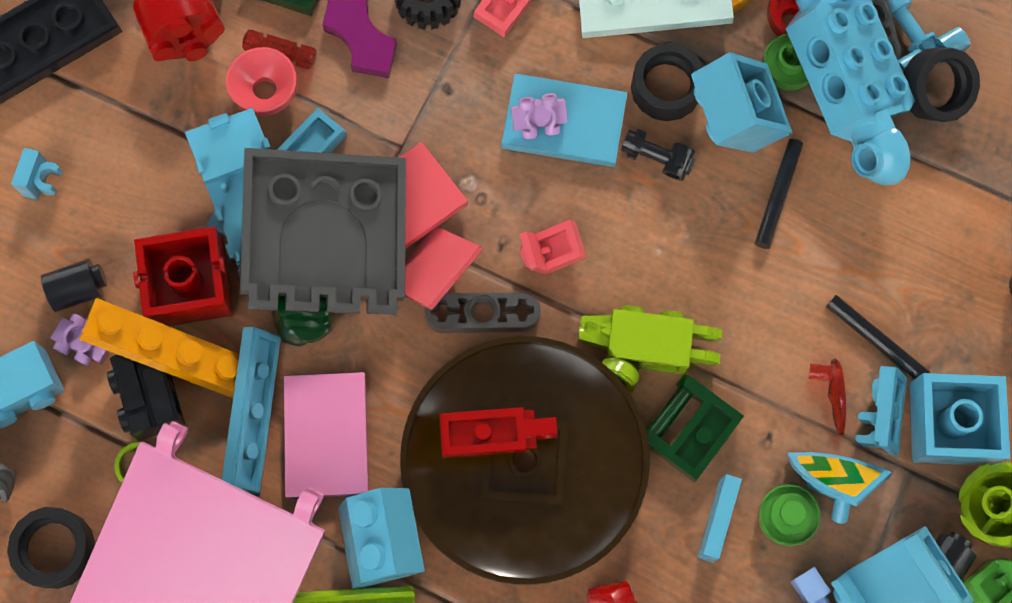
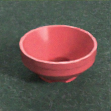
(256, 67)

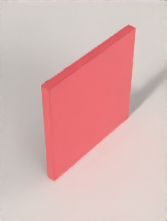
(437, 266)

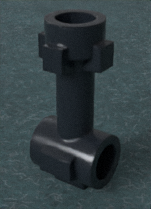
(677, 160)

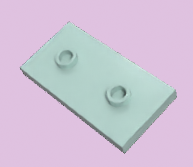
(639, 16)

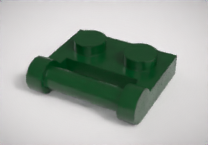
(702, 434)

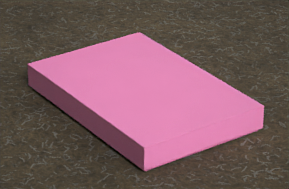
(326, 434)

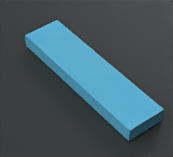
(251, 409)

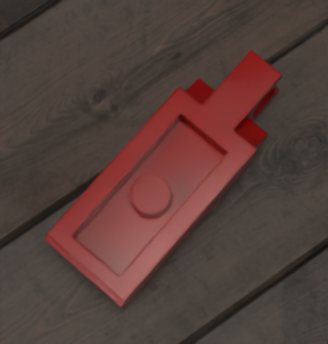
(493, 431)

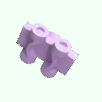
(539, 113)
(67, 338)

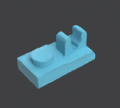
(889, 396)

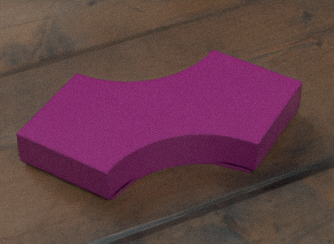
(370, 49)

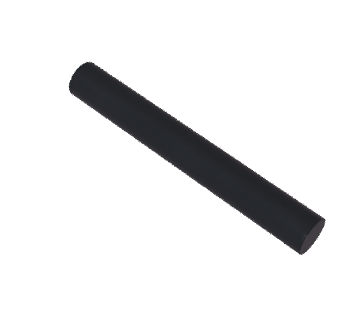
(778, 193)
(876, 337)

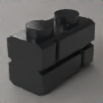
(146, 397)

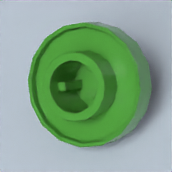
(784, 64)
(789, 515)

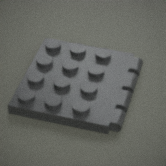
(323, 231)

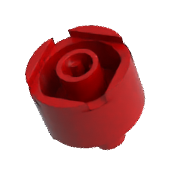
(178, 27)

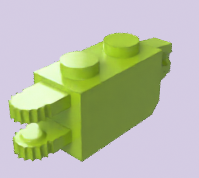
(649, 339)

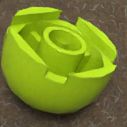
(988, 504)

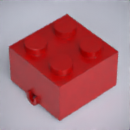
(183, 277)

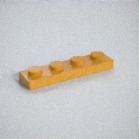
(161, 347)

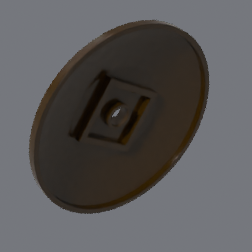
(542, 520)

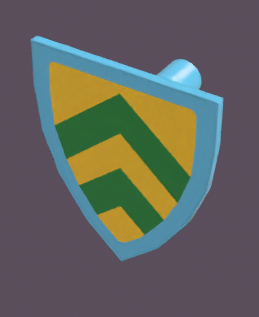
(839, 478)

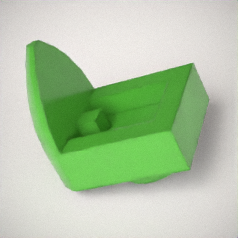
(991, 582)

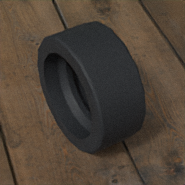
(659, 55)
(965, 80)
(22, 534)

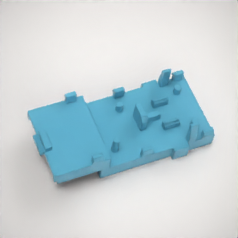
(220, 160)

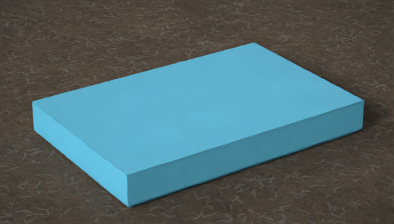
(591, 125)

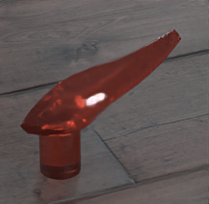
(836, 390)

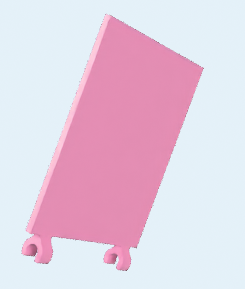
(196, 537)

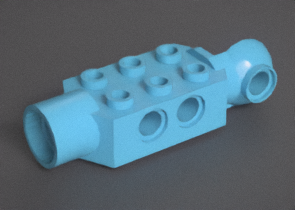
(855, 82)

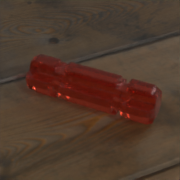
(304, 56)

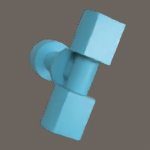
(953, 39)

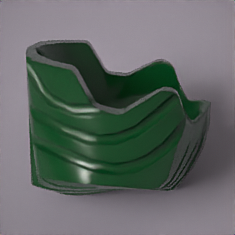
(302, 326)

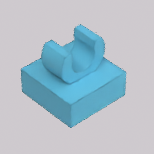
(31, 174)

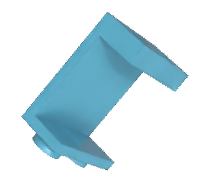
(903, 573)

